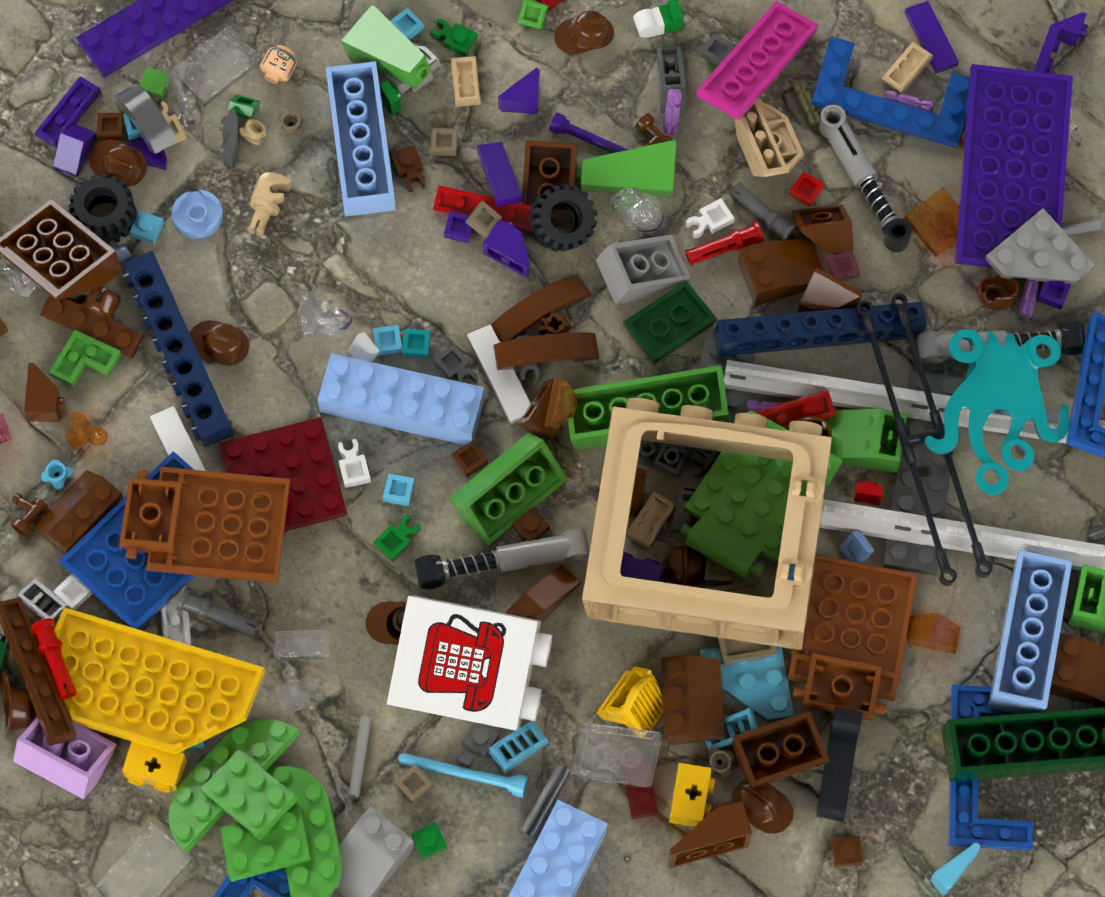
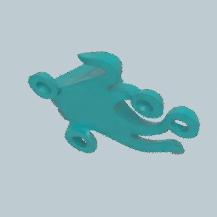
(1004, 380)

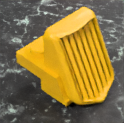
(634, 701)

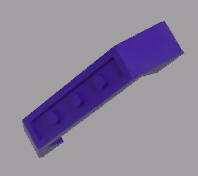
(1064, 31)

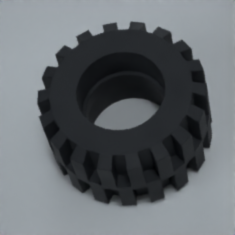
(104, 191)
(582, 210)

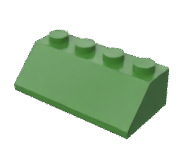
(508, 488)

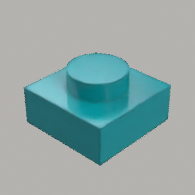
(416, 343)

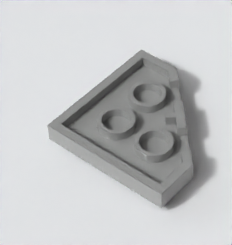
(1040, 253)

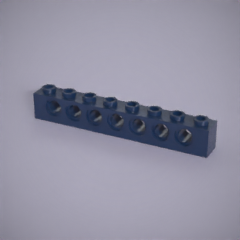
(145, 269)
(812, 329)

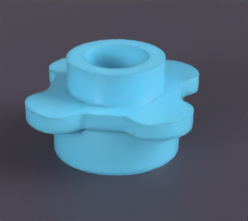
(53, 467)

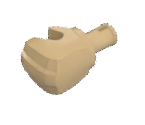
(266, 202)

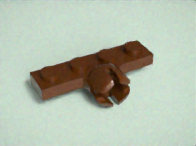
(95, 319)

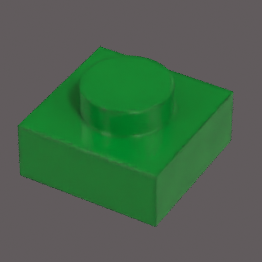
(391, 97)
(244, 106)
(428, 840)

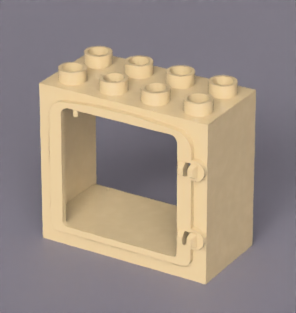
(696, 610)

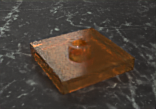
(936, 221)

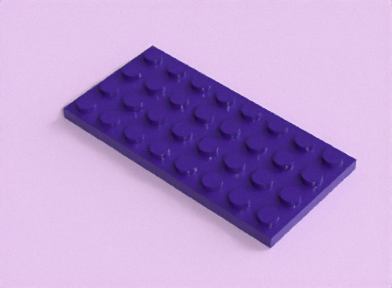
(1011, 156)

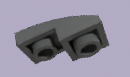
(231, 137)
(661, 457)

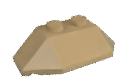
(767, 140)

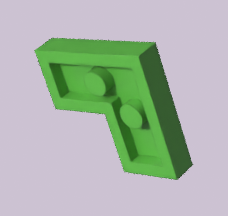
(83, 352)

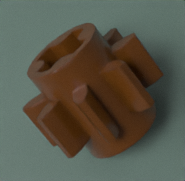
(554, 321)

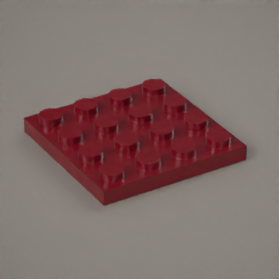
(296, 454)

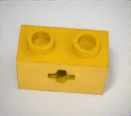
(143, 757)
(689, 779)

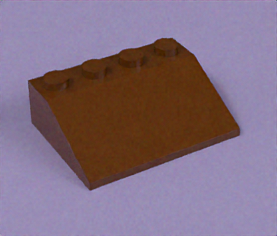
(59, 252)

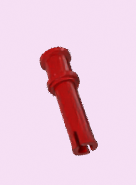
(735, 241)
(51, 648)

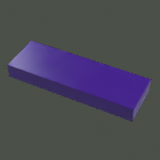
(931, 36)
(68, 111)
(499, 173)

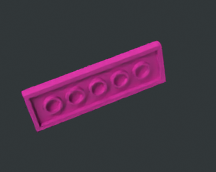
(757, 60)

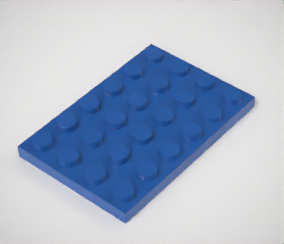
(120, 581)

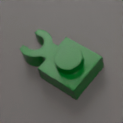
(456, 38)
(395, 541)

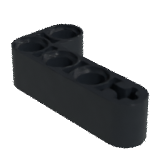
(838, 771)

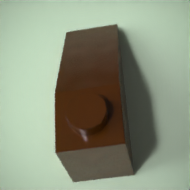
(545, 595)

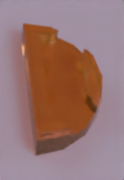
(561, 404)

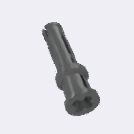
(772, 219)
(204, 608)

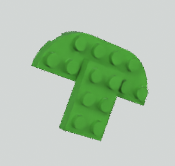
(234, 783)
(300, 841)

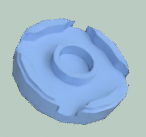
(197, 214)

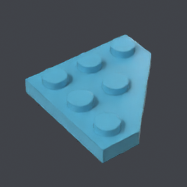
(758, 684)

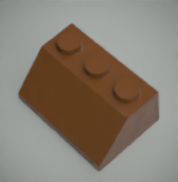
(77, 511)
(692, 699)
(779, 749)

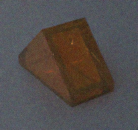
(933, 632)

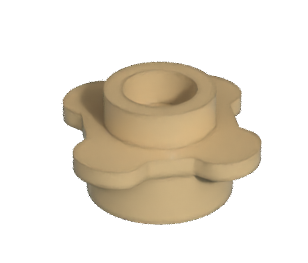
(253, 131)

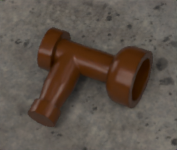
(646, 124)
(33, 509)

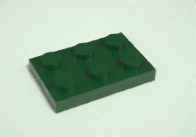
(669, 322)

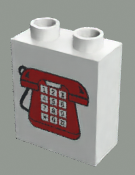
(468, 663)

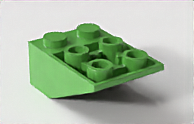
(866, 438)
(1089, 600)

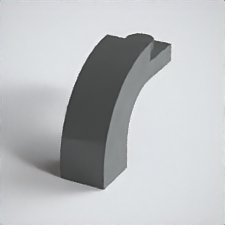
(146, 117)

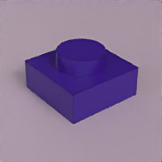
(457, 228)
(1054, 293)

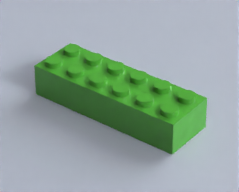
(595, 404)

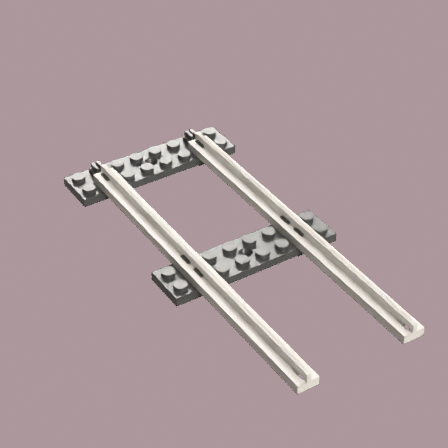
(904, 526)

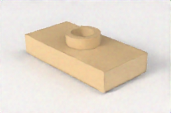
(907, 68)
(465, 81)
(650, 520)

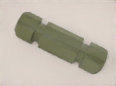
(805, 99)

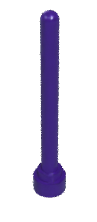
(561, 125)

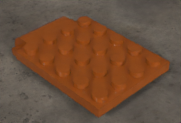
(207, 523)
(853, 636)

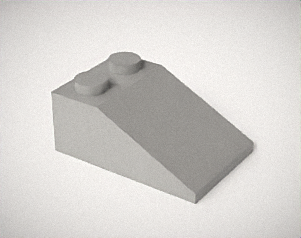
(642, 268)
(371, 855)

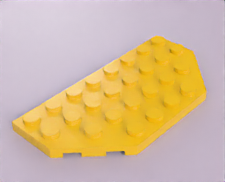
(151, 685)

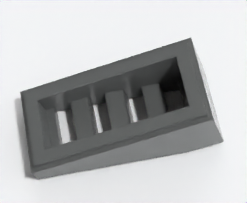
(28, 591)

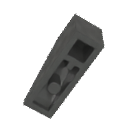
(670, 74)

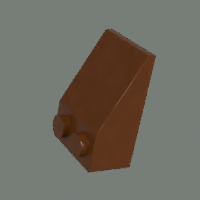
(549, 166)
(778, 268)
(1079, 671)
(719, 833)

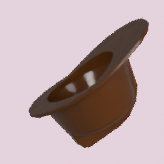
(584, 33)
(118, 160)
(220, 342)
(684, 567)
(386, 621)
(17, 707)
(764, 807)

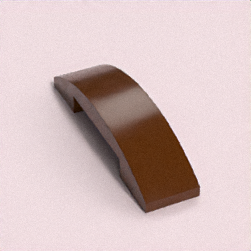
(540, 304)
(545, 349)

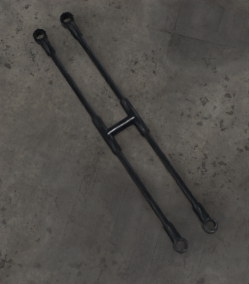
(908, 440)

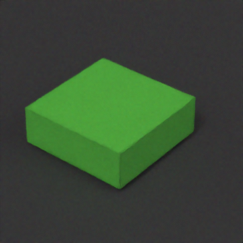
(533, 14)
(154, 82)

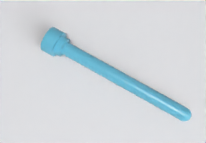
(514, 784)

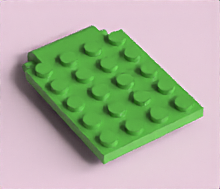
(743, 509)

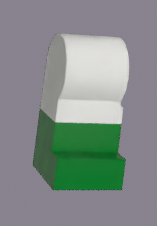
(659, 19)

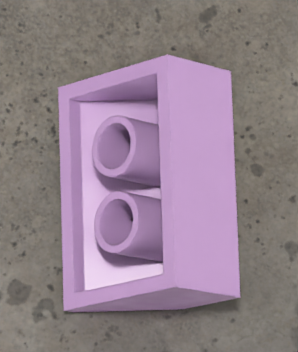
(70, 764)

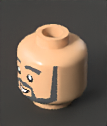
(278, 64)

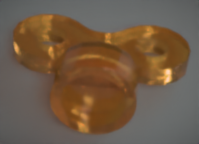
(83, 432)

